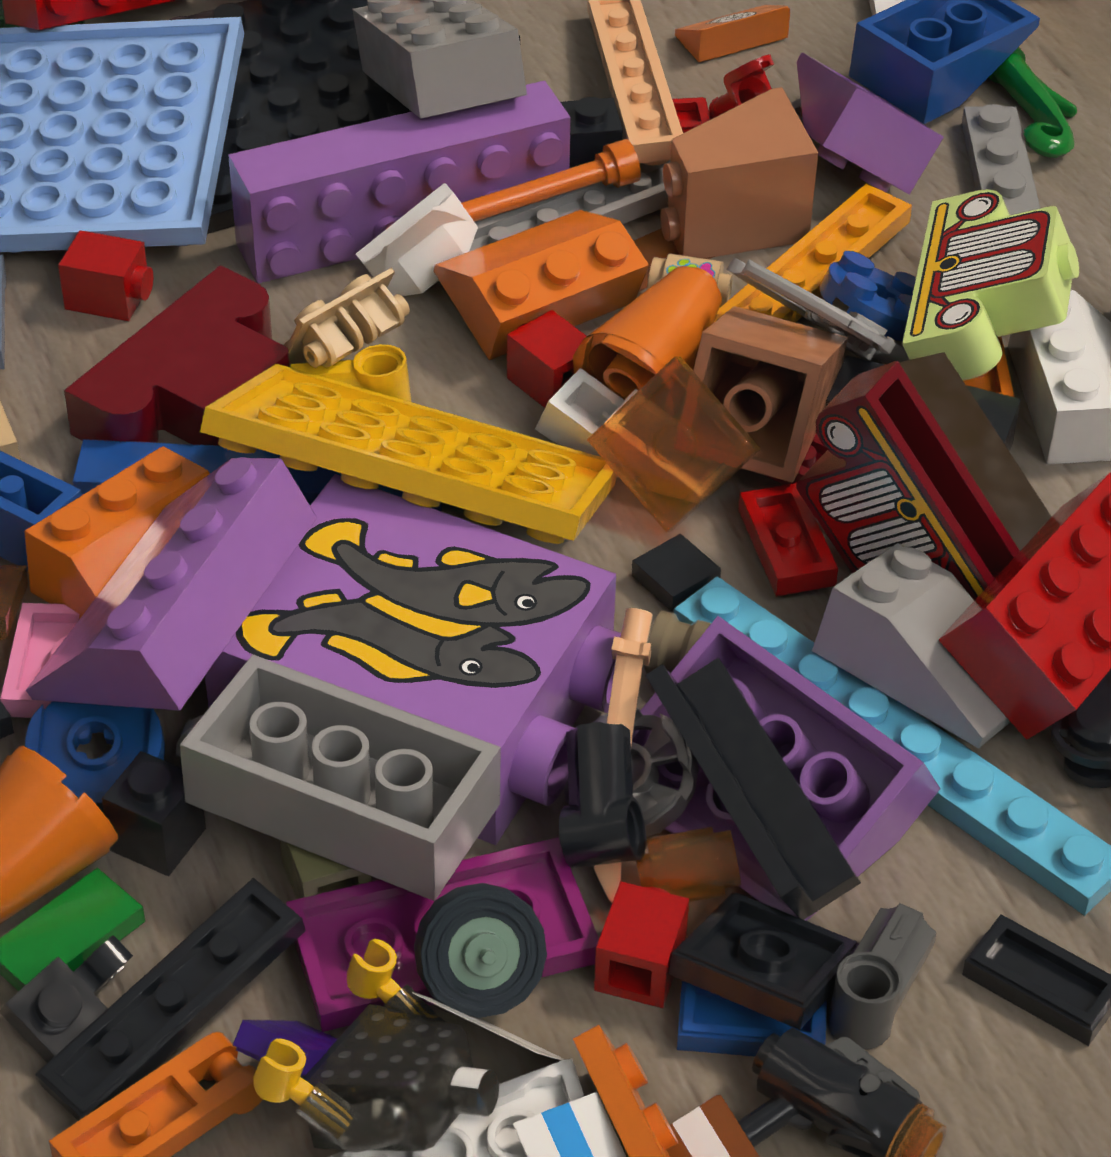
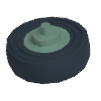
(480, 950)

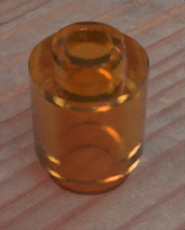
(691, 863)

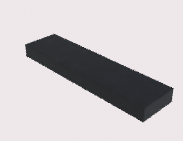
(172, 1000)

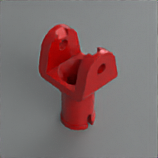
(742, 85)

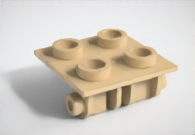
(342, 326)

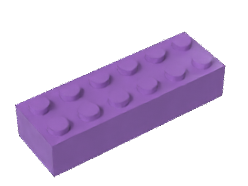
(339, 189)

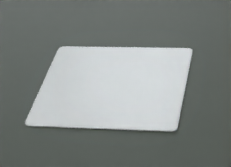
(495, 1029)

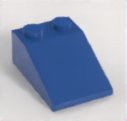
(936, 51)

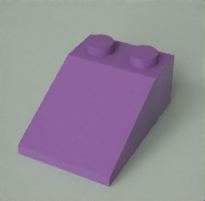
(862, 128)

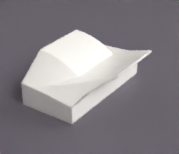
(420, 239)

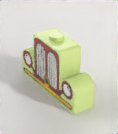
(987, 279)

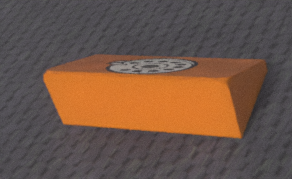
(735, 32)

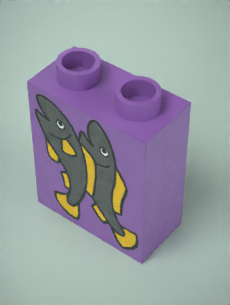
(442, 628)

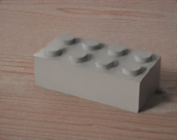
(439, 53)
(342, 776)

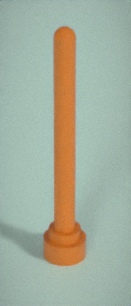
(615, 166)

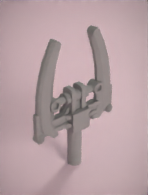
(864, 336)

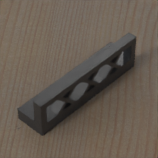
(756, 787)

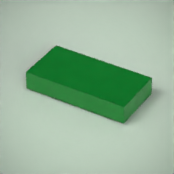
(69, 928)

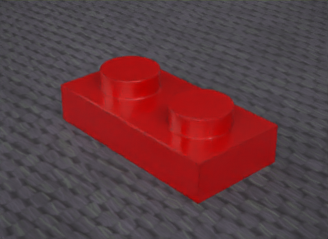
(787, 540)

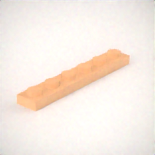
(635, 78)

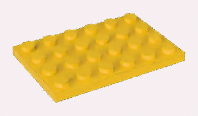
(413, 450)

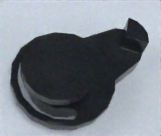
(1090, 738)

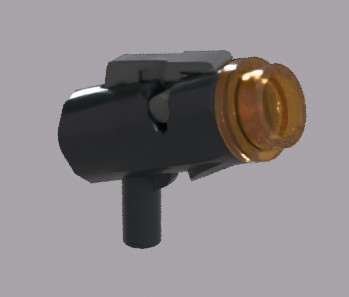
(843, 1095)

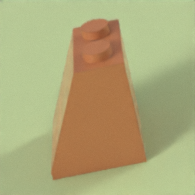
(741, 180)
(771, 381)

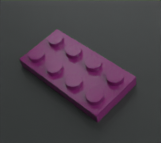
(350, 917)

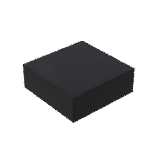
(674, 571)

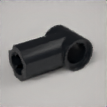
(602, 815)

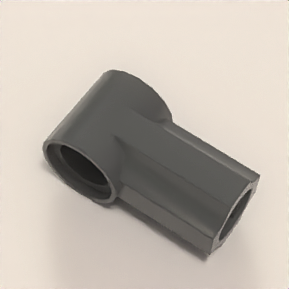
(879, 975)

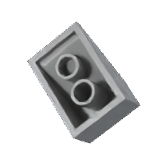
(887, 633)

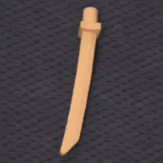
(630, 653)

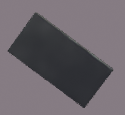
(1041, 979)

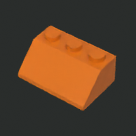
(567, 265)
(89, 538)

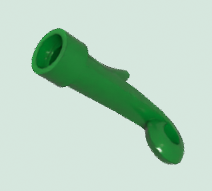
(1050, 133)

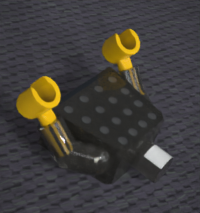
(389, 1077)

